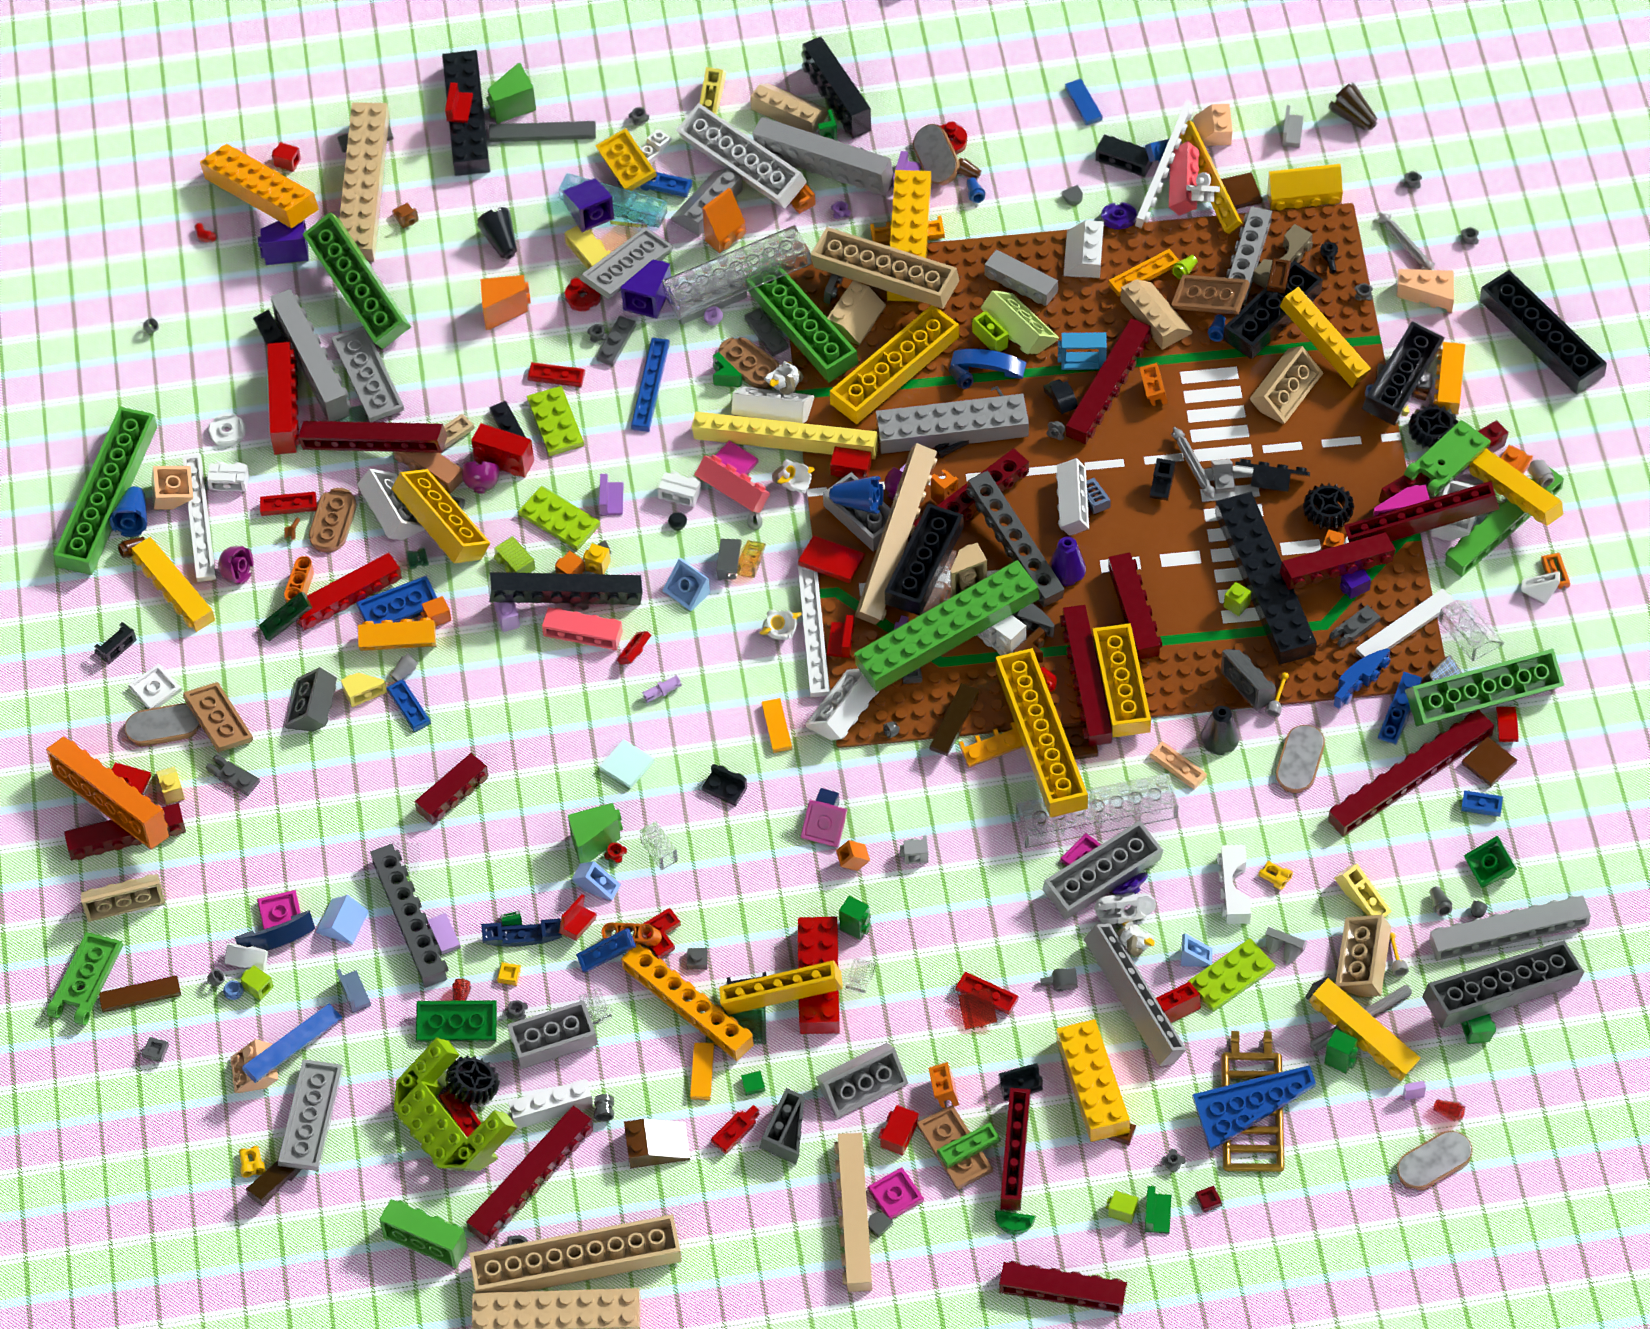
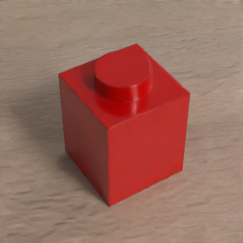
(286, 156)

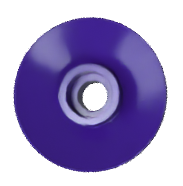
(1132, 885)

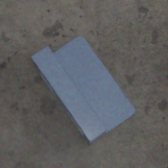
(353, 990)

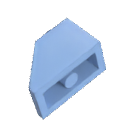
(596, 880)

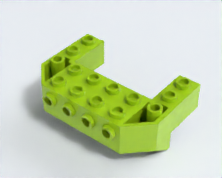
(432, 1124)

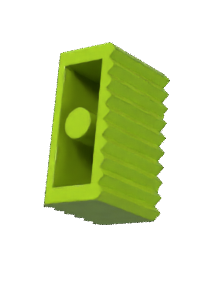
(990, 332)
(514, 557)

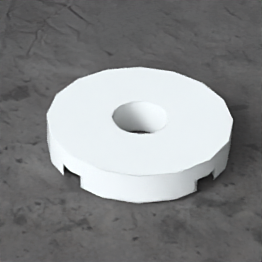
(229, 438)

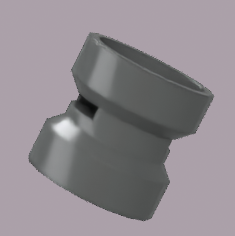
(604, 1107)

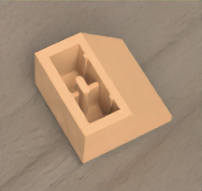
(241, 1080)

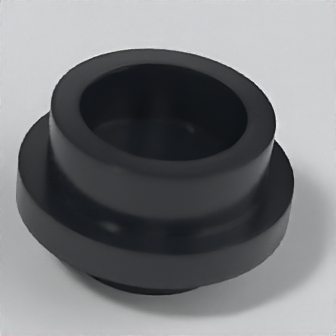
(677, 521)

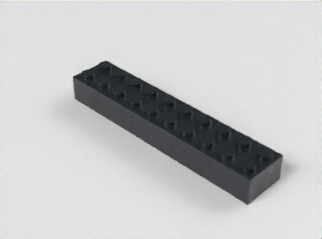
(1260, 570)

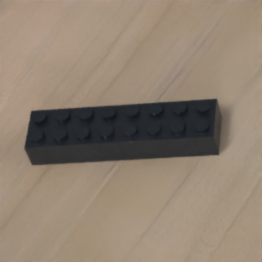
(470, 138)
(1543, 332)

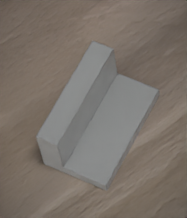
(1292, 129)

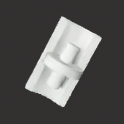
(1203, 191)

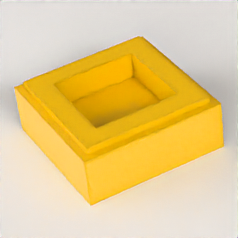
(509, 974)

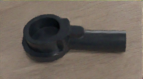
(1329, 251)

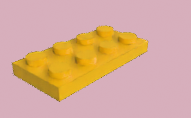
(626, 160)

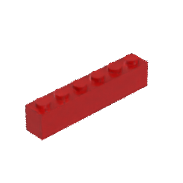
(350, 589)

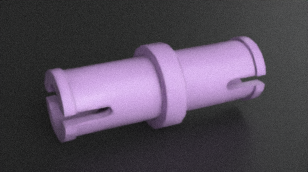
(662, 688)

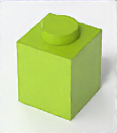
(1237, 599)
(256, 982)
(1122, 1206)

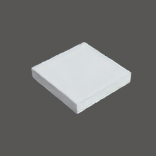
(154, 687)

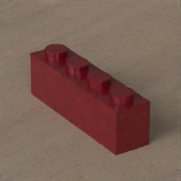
(451, 788)

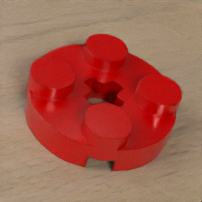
(958, 134)
(578, 303)

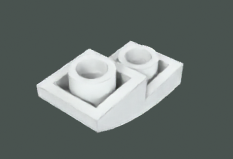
(655, 145)
(246, 956)

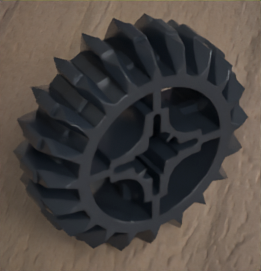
(1429, 423)
(1327, 501)
(472, 1080)

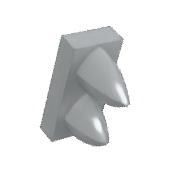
(1292, 947)

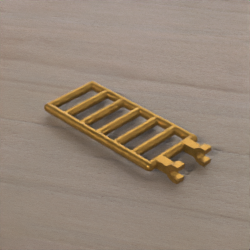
(1277, 1130)

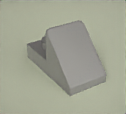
(1223, 475)

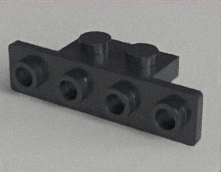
(1271, 477)

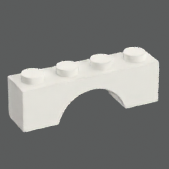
(1233, 863)

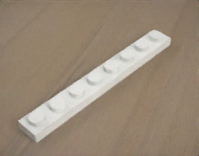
(1162, 170)
(200, 522)
(813, 632)

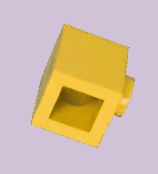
(597, 559)

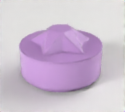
(713, 315)

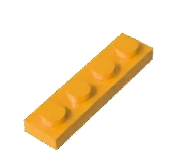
(1145, 271)

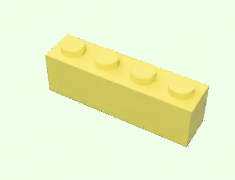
(585, 246)

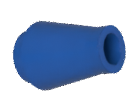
(975, 191)
(1216, 329)

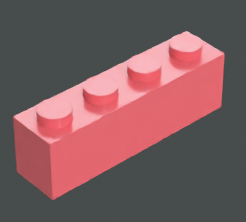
(1183, 173)
(732, 484)
(582, 628)

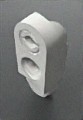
(1140, 904)

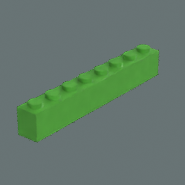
(1491, 533)

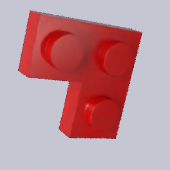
(665, 923)

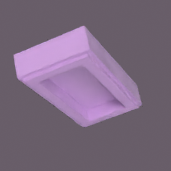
(444, 933)

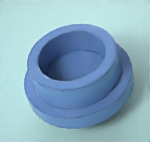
(233, 990)

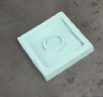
(626, 764)

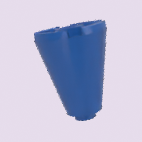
(860, 494)
(130, 513)

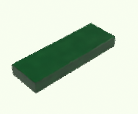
(285, 616)

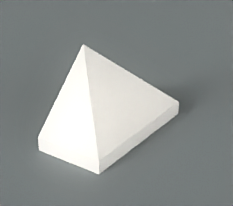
(1541, 586)

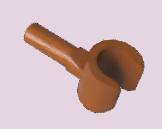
(291, 530)

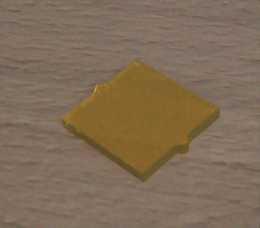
(628, 224)

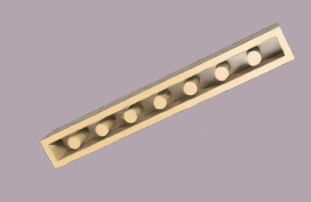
(854, 1210)

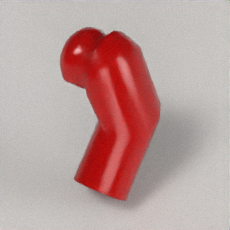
(204, 235)
(1050, 679)

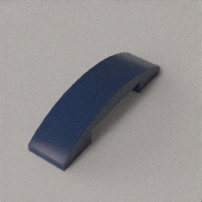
(280, 934)
(521, 934)

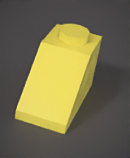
(362, 688)
(170, 785)

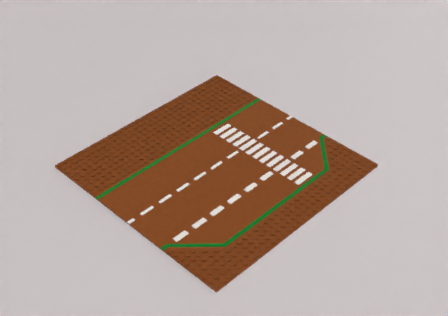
(1174, 541)

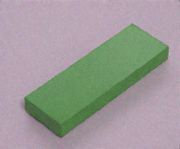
(968, 1145)

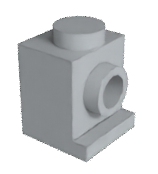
(915, 851)

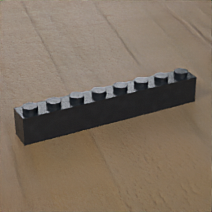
(565, 588)

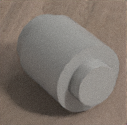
(1541, 473)

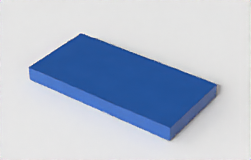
(397, 603)

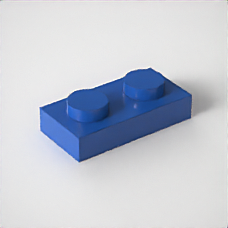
(1482, 803)

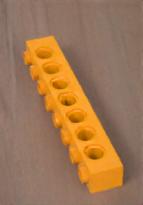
(676, 999)

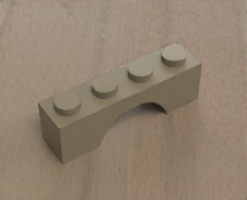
(1296, 243)

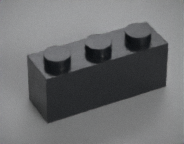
(1123, 155)

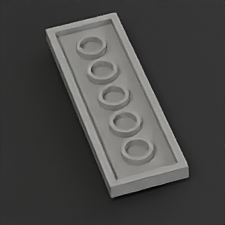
(625, 261)
(367, 374)
(310, 1115)

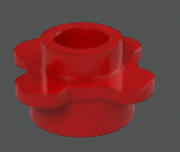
(615, 847)

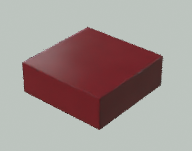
(1208, 1199)

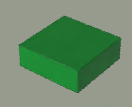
(753, 1083)

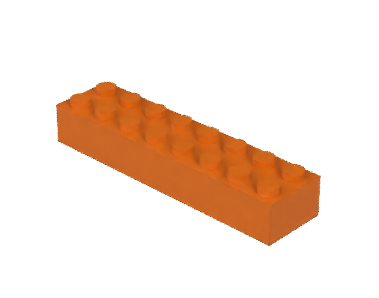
(108, 792)

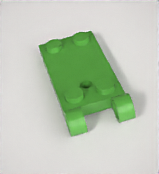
(1454, 450)
(88, 969)

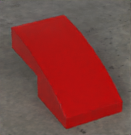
(1507, 724)

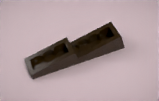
(954, 719)
(270, 1182)

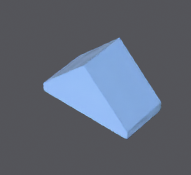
(1195, 952)

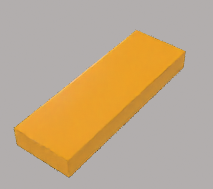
(776, 725)
(702, 1071)

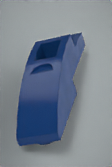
(1361, 673)
(1399, 710)

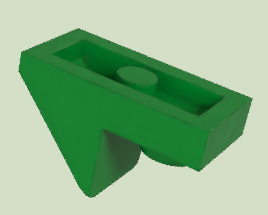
(725, 373)

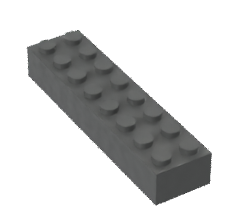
(1502, 984)

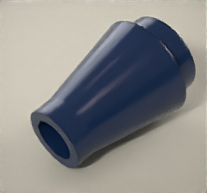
(962, 377)

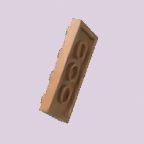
(1210, 294)
(217, 717)
(945, 1128)

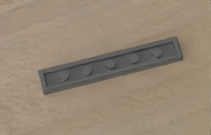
(542, 131)

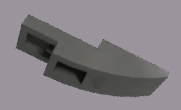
(1035, 618)

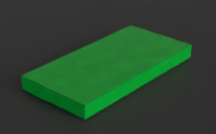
(456, 1020)

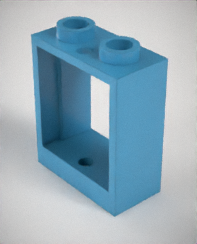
(1082, 360)

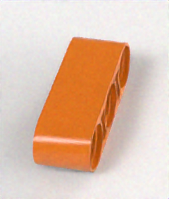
(301, 576)
(640, 932)

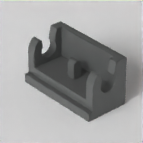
(728, 559)

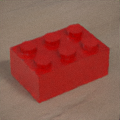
(505, 449)

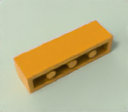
(1450, 376)
(397, 634)

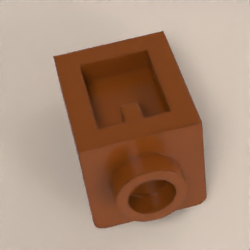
(405, 215)

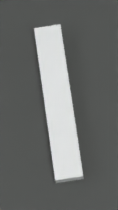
(1406, 624)

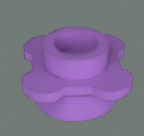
(840, 210)

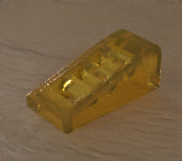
(751, 557)

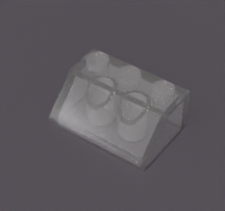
(1469, 629)

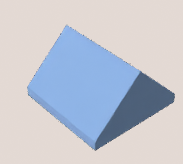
(687, 585)
(342, 919)

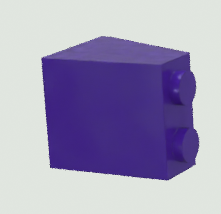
(589, 204)
(283, 244)
(644, 290)

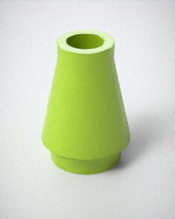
(1184, 266)

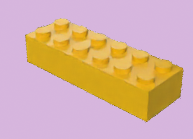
(440, 516)
(1121, 680)
(1093, 1080)

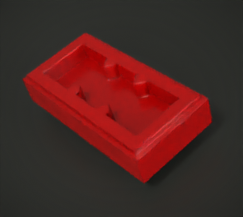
(634, 647)

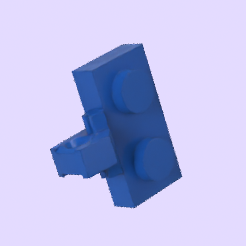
(1156, 150)

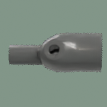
(1061, 979)

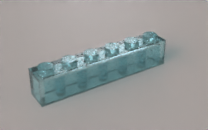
(626, 203)

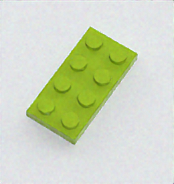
(555, 420)
(559, 518)
(1232, 974)

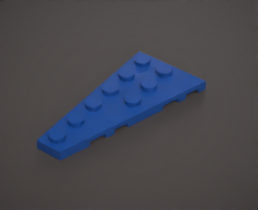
(1238, 1106)

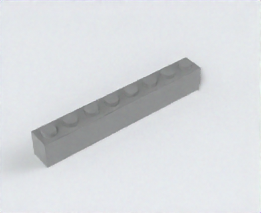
(1509, 927)
(1135, 994)

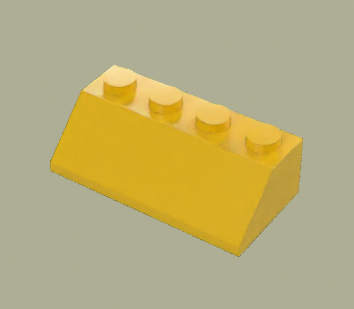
(1305, 187)

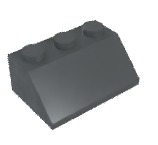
(1247, 678)
(311, 701)

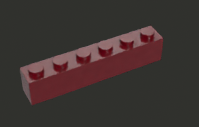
(1337, 561)
(1134, 605)
(109, 836)
(1015, 1149)
(1063, 1287)

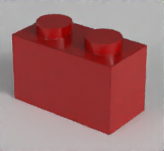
(850, 460)
(899, 1129)

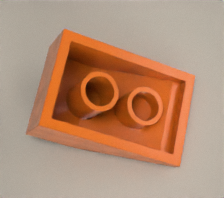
(723, 221)

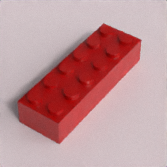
(283, 398)
(815, 946)

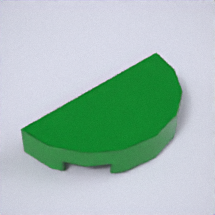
(1014, 1222)

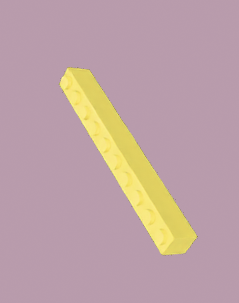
(781, 434)

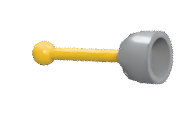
(1274, 707)
(1399, 966)

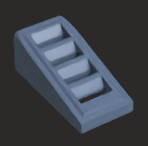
(1100, 505)

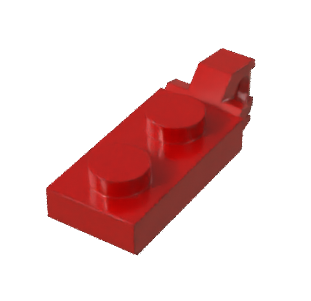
(735, 1129)

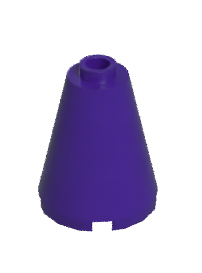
(1068, 562)

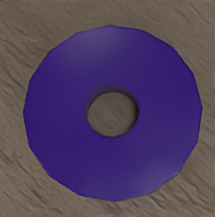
(1112, 221)

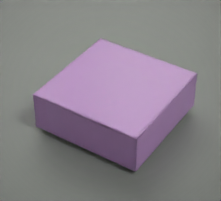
(1414, 1090)

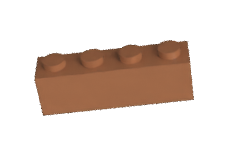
(443, 469)

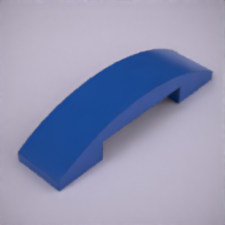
(989, 360)

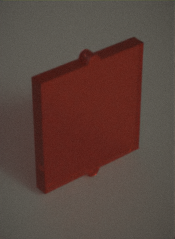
(977, 1009)

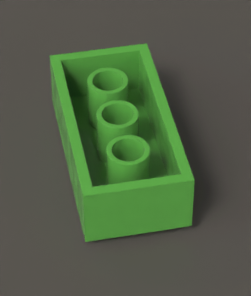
(423, 1233)

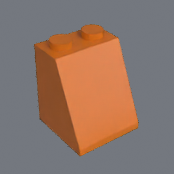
(504, 299)

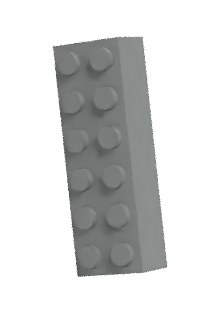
(1102, 870)

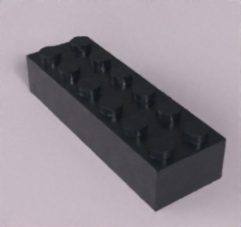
(836, 87)
(1264, 317)
(1403, 373)
(924, 559)

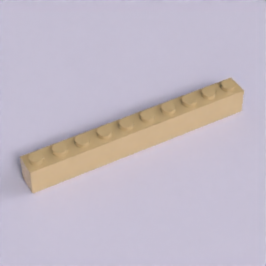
(896, 531)

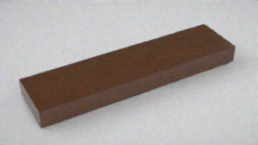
(140, 993)

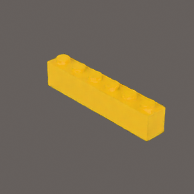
(1325, 337)
(1517, 487)
(173, 584)
(781, 987)
(1371, 1034)

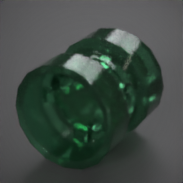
(413, 559)

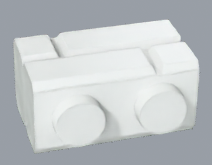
(228, 477)
(679, 489)

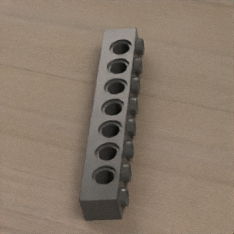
(985, 484)
(429, 973)

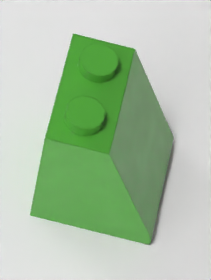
(511, 95)
(594, 830)

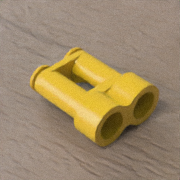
(1282, 877)
(254, 1167)

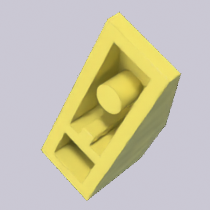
(712, 88)
(1361, 891)

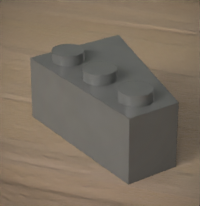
(784, 1128)

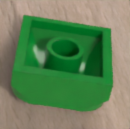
(1490, 862)

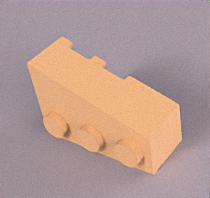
(1427, 286)

